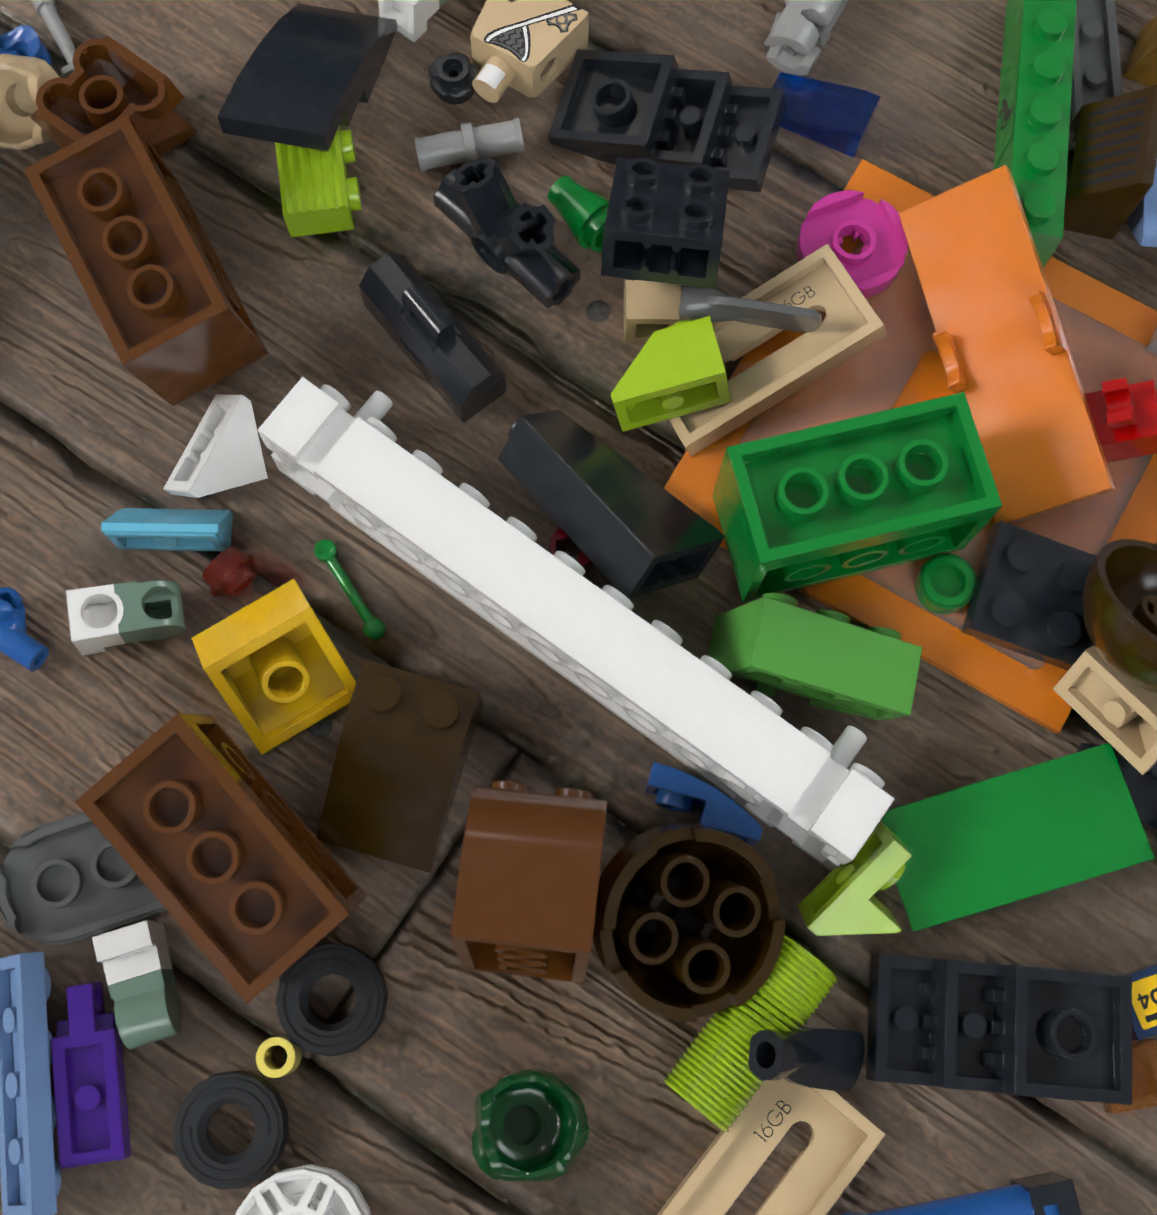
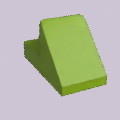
(846, 898)

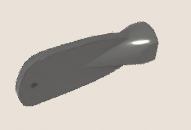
(721, 307)

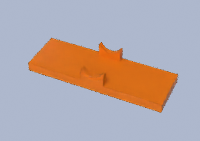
(1006, 346)

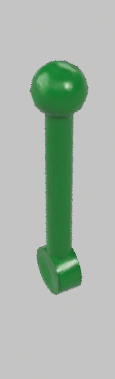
(327, 554)

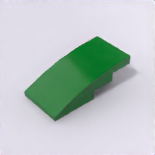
(1016, 836)

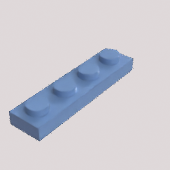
(26, 1104)

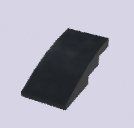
(308, 76)
(672, 115)
(1000, 1028)

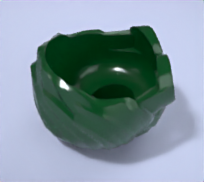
(528, 1127)

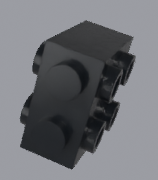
(665, 223)

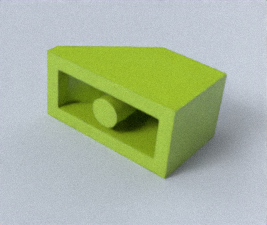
(672, 376)

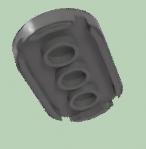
(70, 884)

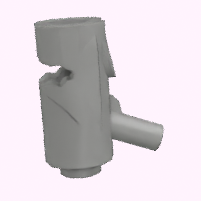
(799, 31)

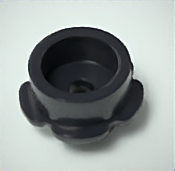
(453, 89)

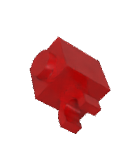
(1125, 418)

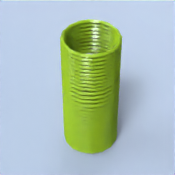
(716, 1068)

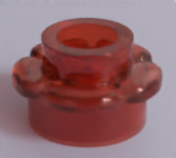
(229, 573)

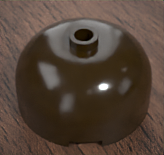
(713, 940)

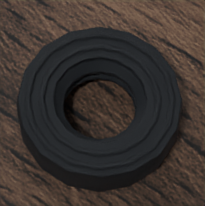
(294, 994)
(192, 1131)

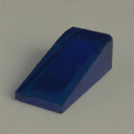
(827, 111)

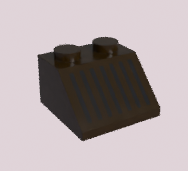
(1110, 162)

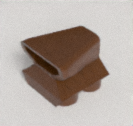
(106, 86)

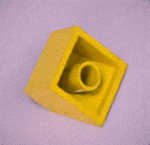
(275, 666)

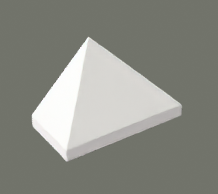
(221, 452)

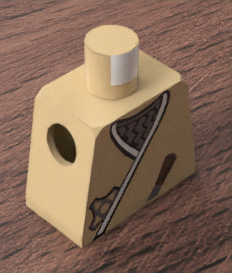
(525, 44)

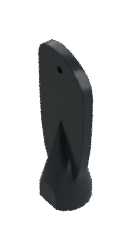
(808, 1057)

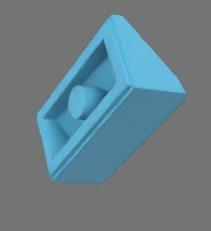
(169, 529)

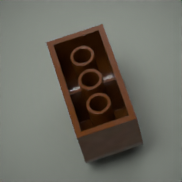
(528, 882)

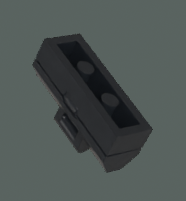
(431, 336)

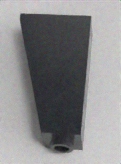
(608, 506)

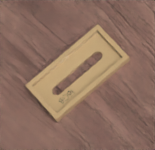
(848, 329)
(815, 1180)

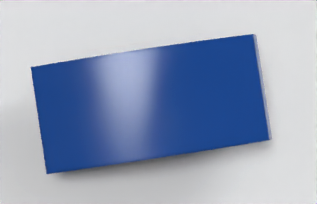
(679, 791)

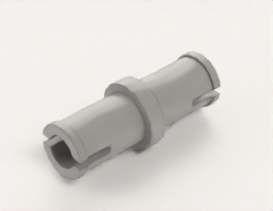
(469, 144)

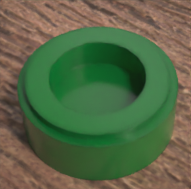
(945, 583)

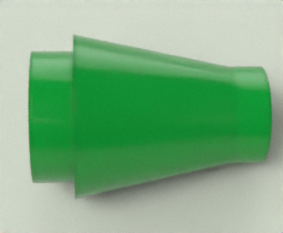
(581, 210)

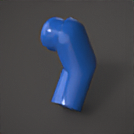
(13, 636)

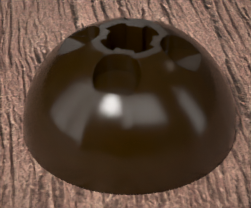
(1123, 609)

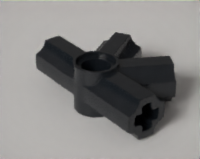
(505, 232)

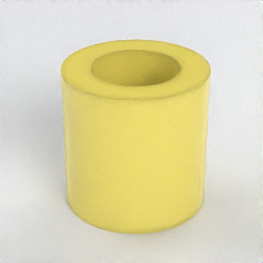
(264, 1060)

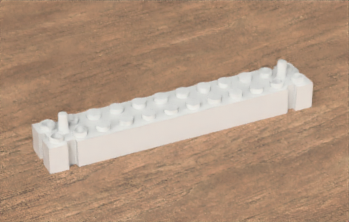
(575, 627)

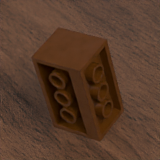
(145, 262)
(222, 851)

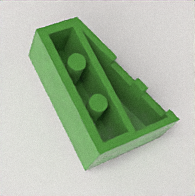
(817, 657)

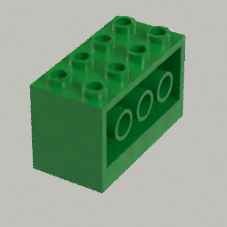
(854, 496)

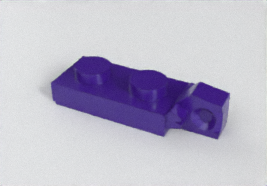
(89, 1082)

